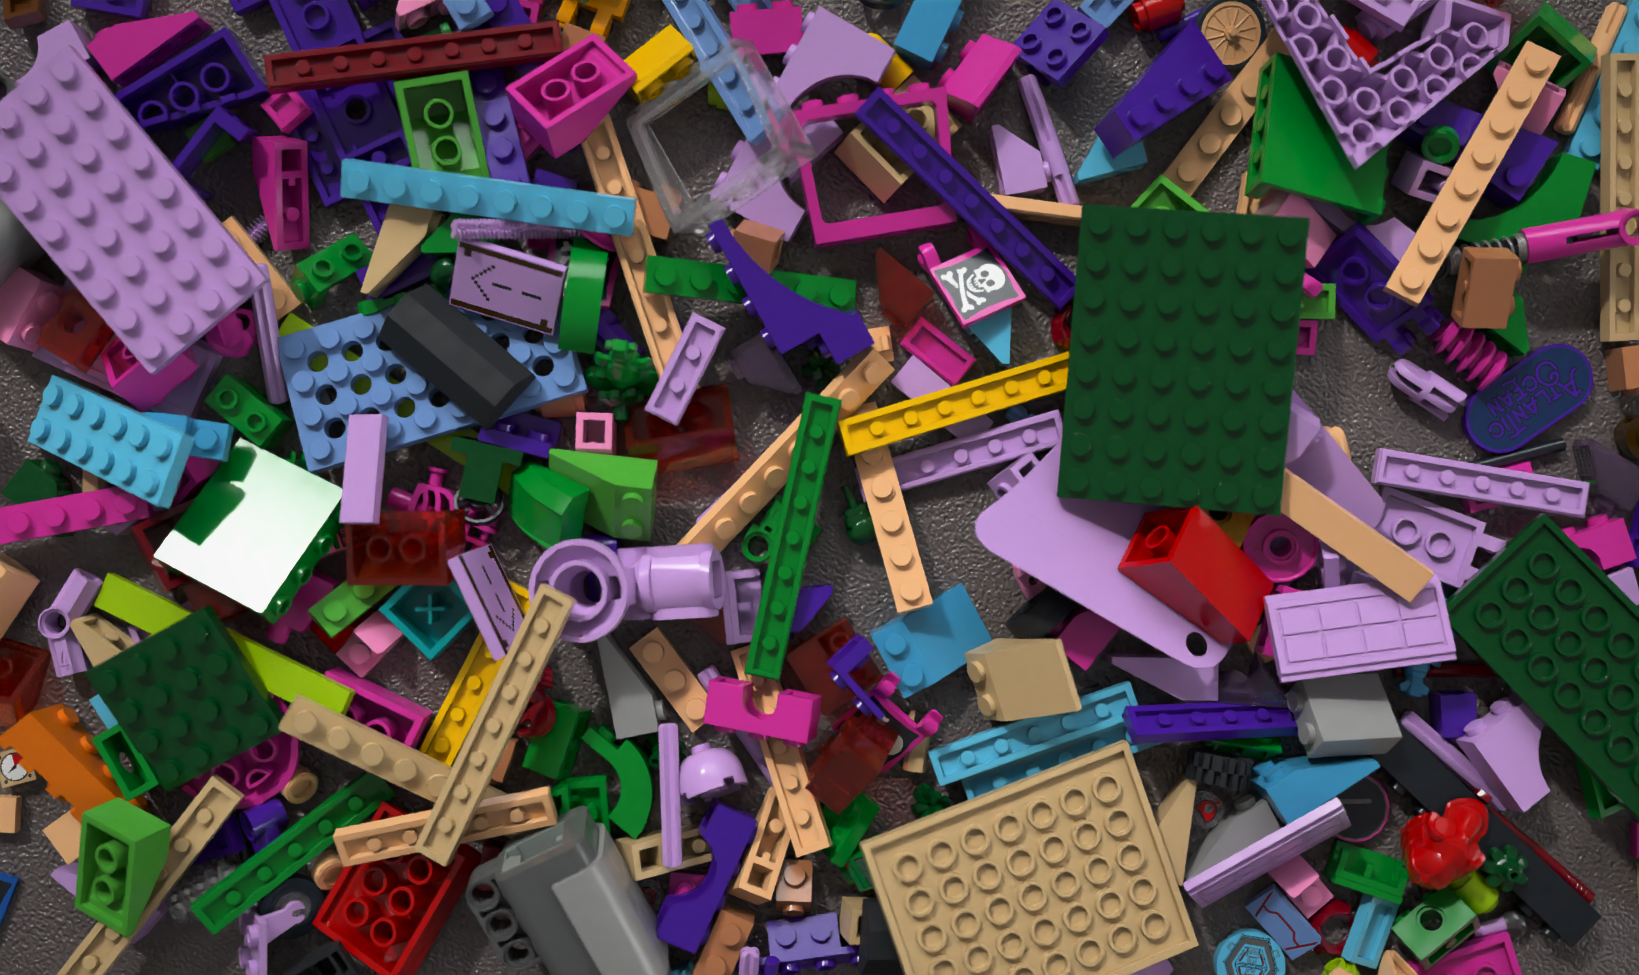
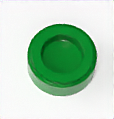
(1440, 144)

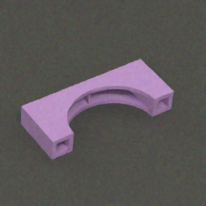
(825, 53)
(1507, 753)

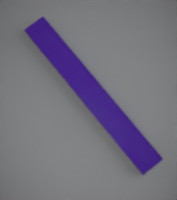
(967, 197)

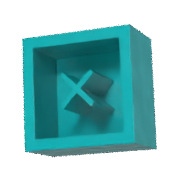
(429, 615)

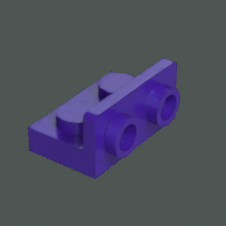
(524, 433)

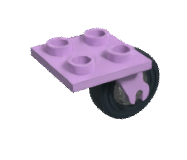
(281, 914)

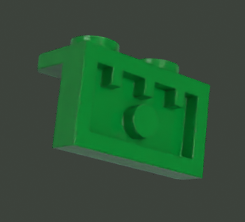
(848, 826)

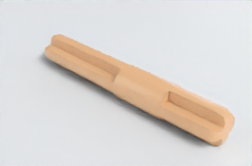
(1585, 82)

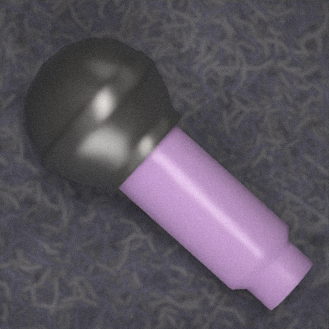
(1511, 920)

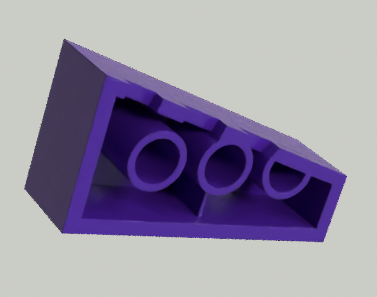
(195, 83)
(1169, 87)
(1516, 169)

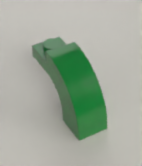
(583, 296)
(634, 774)

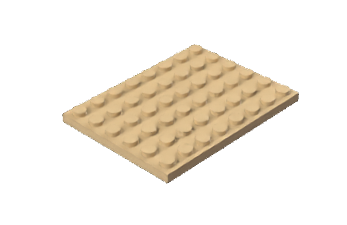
(1035, 878)

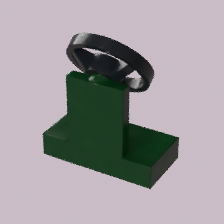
(483, 476)

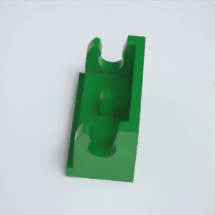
(558, 750)
(1366, 871)

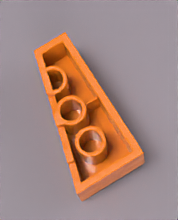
(66, 758)

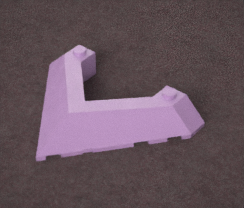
(1379, 102)

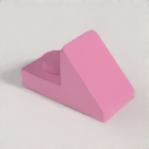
(370, 643)
(1301, 885)

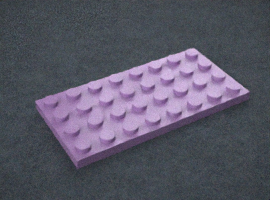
(117, 213)

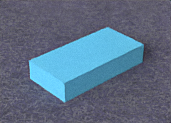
(1369, 931)

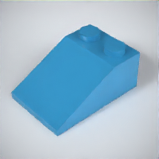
(931, 640)
(1302, 784)

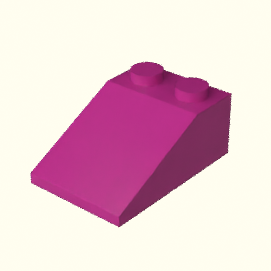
(570, 94)

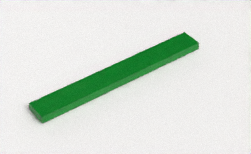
(792, 536)

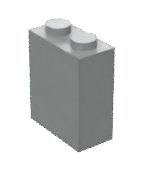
(1343, 715)

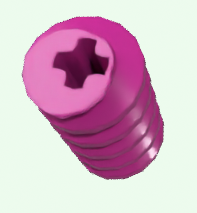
(1470, 351)

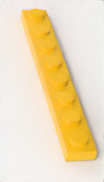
(954, 405)

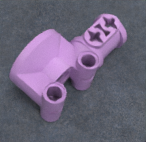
(635, 585)

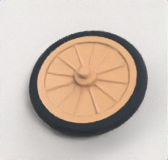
(1233, 30)

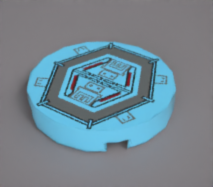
(1248, 953)

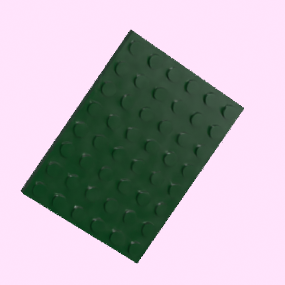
(1182, 358)

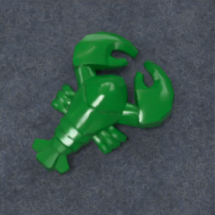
(621, 369)

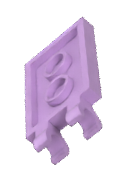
(1435, 535)

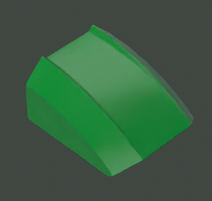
(546, 504)

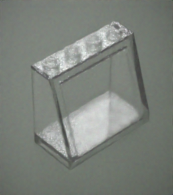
(788, 139)

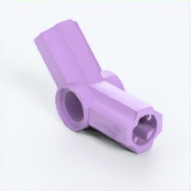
(72, 602)

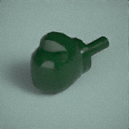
(442, 272)
(857, 520)

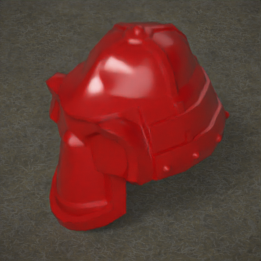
(1444, 847)

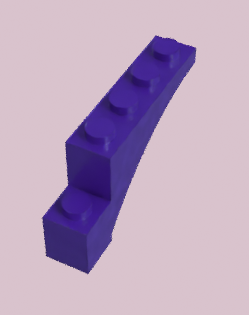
(785, 314)

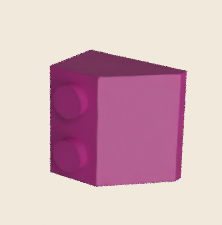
(978, 75)
(136, 384)

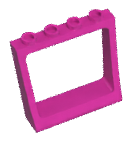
(885, 225)

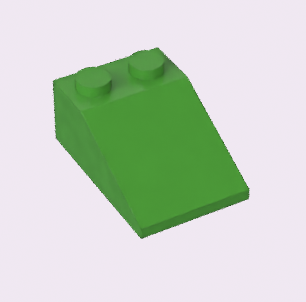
(441, 124)
(620, 490)
(119, 863)

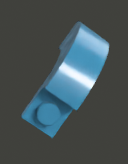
(211, 438)

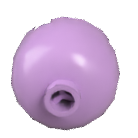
(709, 774)

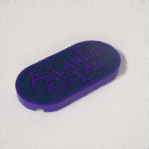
(1527, 398)

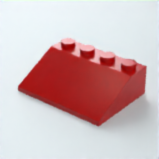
(395, 905)

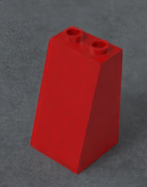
(1197, 572)

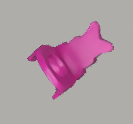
(229, 337)

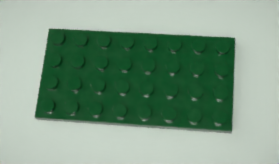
(1562, 646)

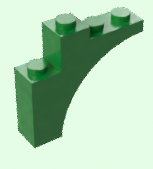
(1553, 198)

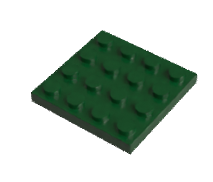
(187, 698)

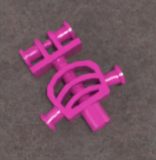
(423, 499)

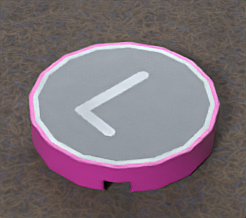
(1366, 808)

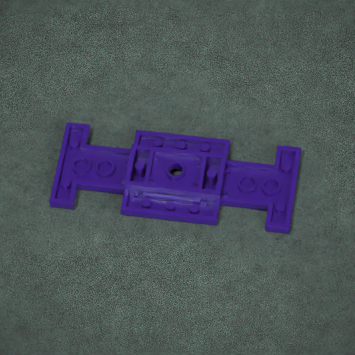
(330, 129)

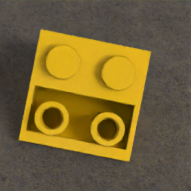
(659, 62)

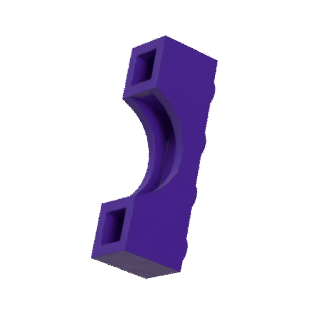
(687, 916)

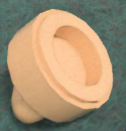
(301, 786)
(327, 869)

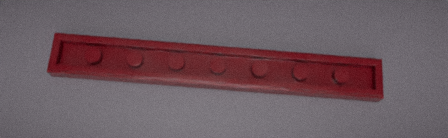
(412, 57)

